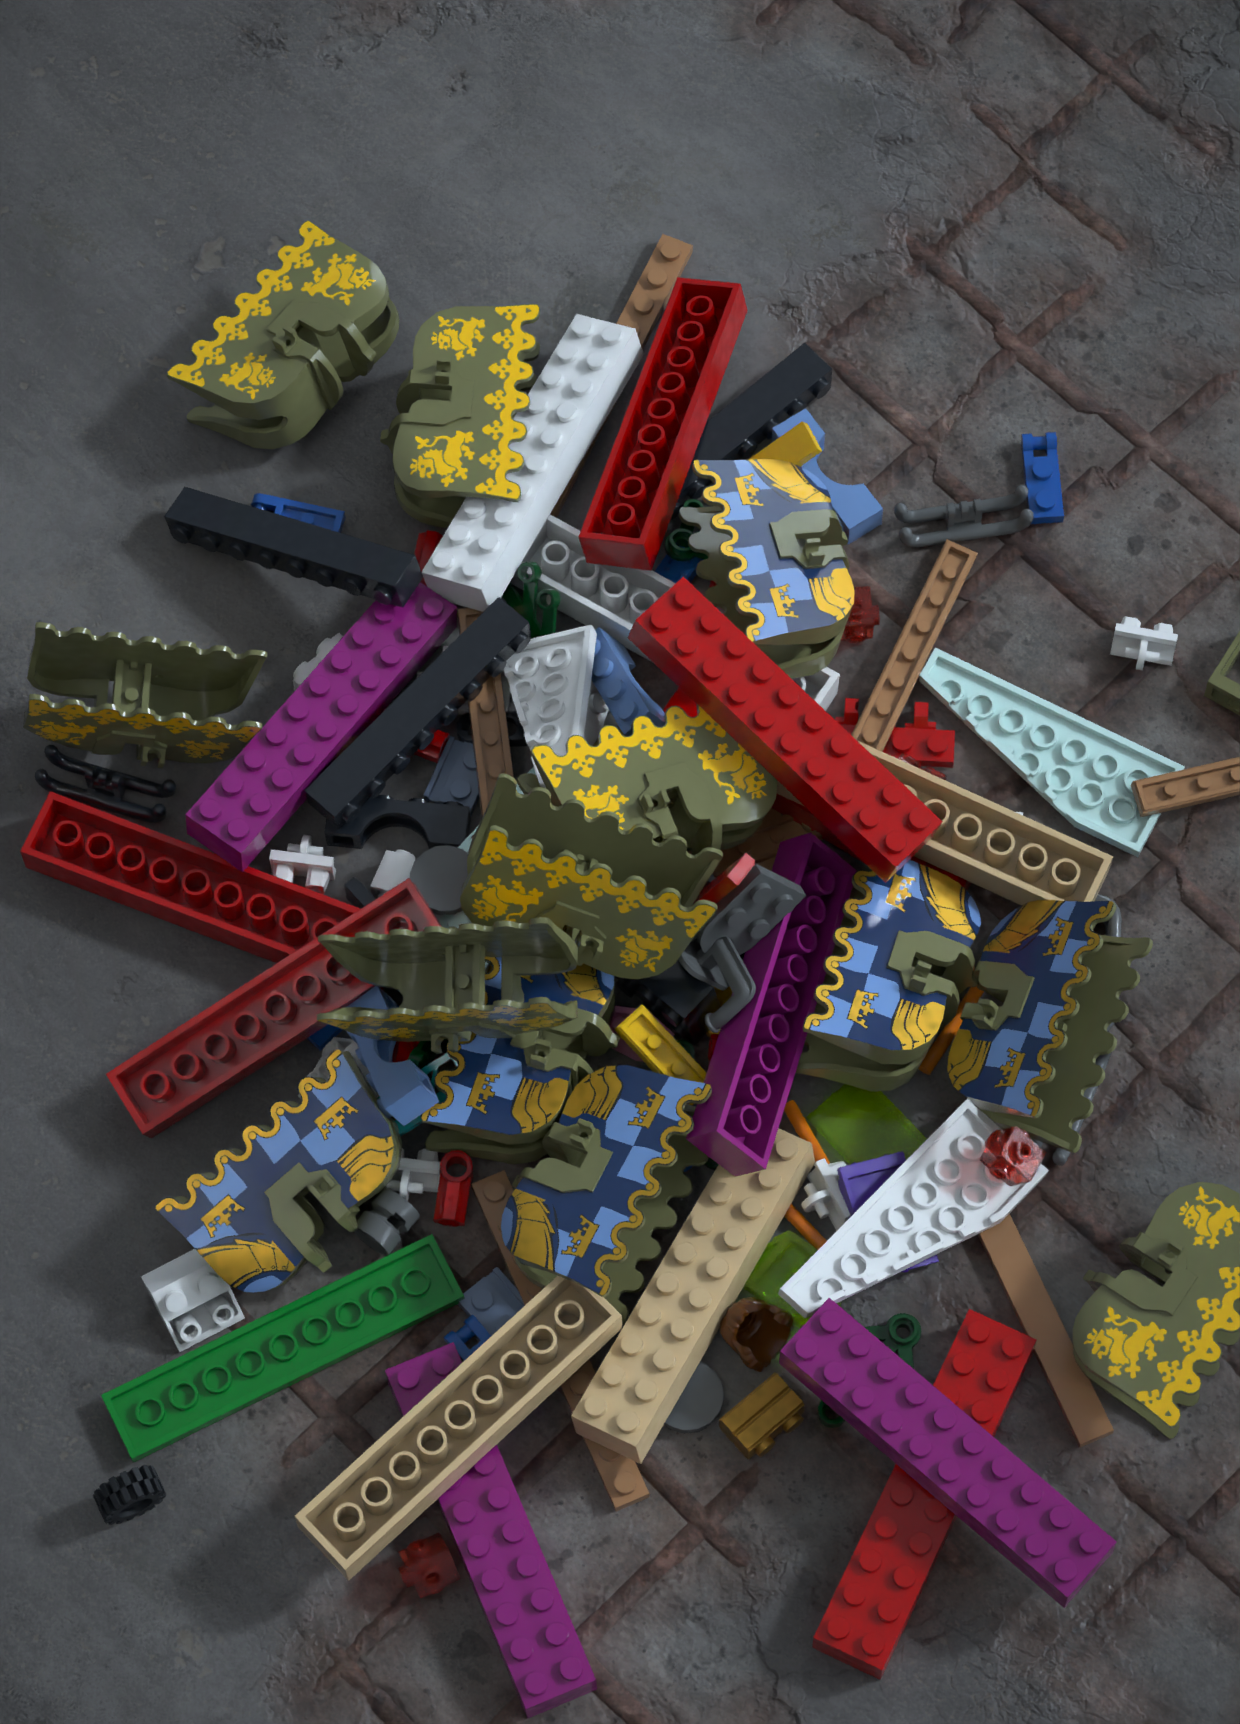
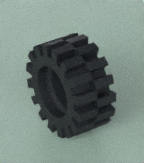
(129, 1494)

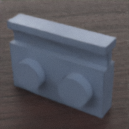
(455, 776)
(492, 1301)

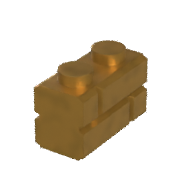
(762, 1417)

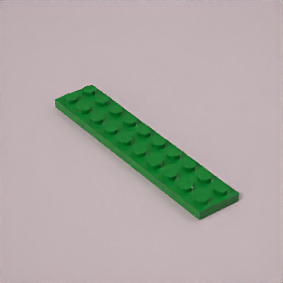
(282, 1348)

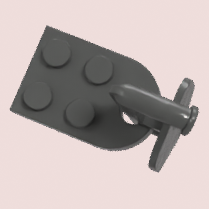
(736, 927)

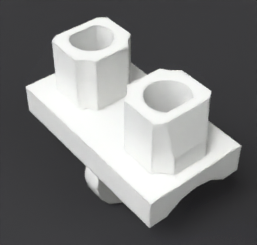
(1144, 643)
(304, 861)
(416, 1174)
(825, 1193)

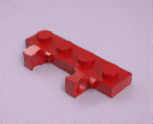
(916, 739)

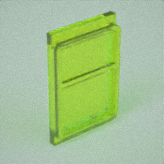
(865, 1125)

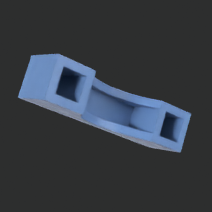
(852, 503)
(618, 686)
(402, 1086)

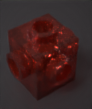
(862, 617)
(1012, 1155)
(428, 1566)

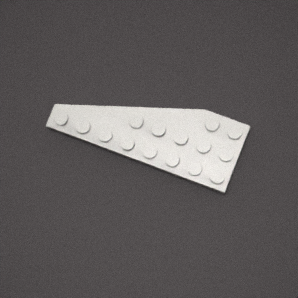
(920, 1211)

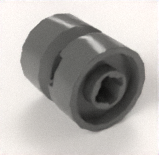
(385, 1222)

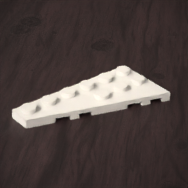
(553, 687)

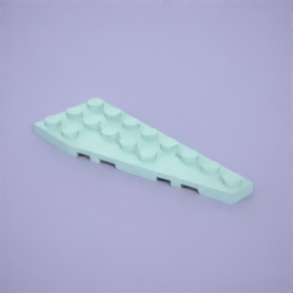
(1059, 754)

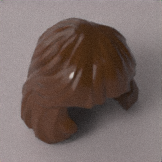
(756, 1331)

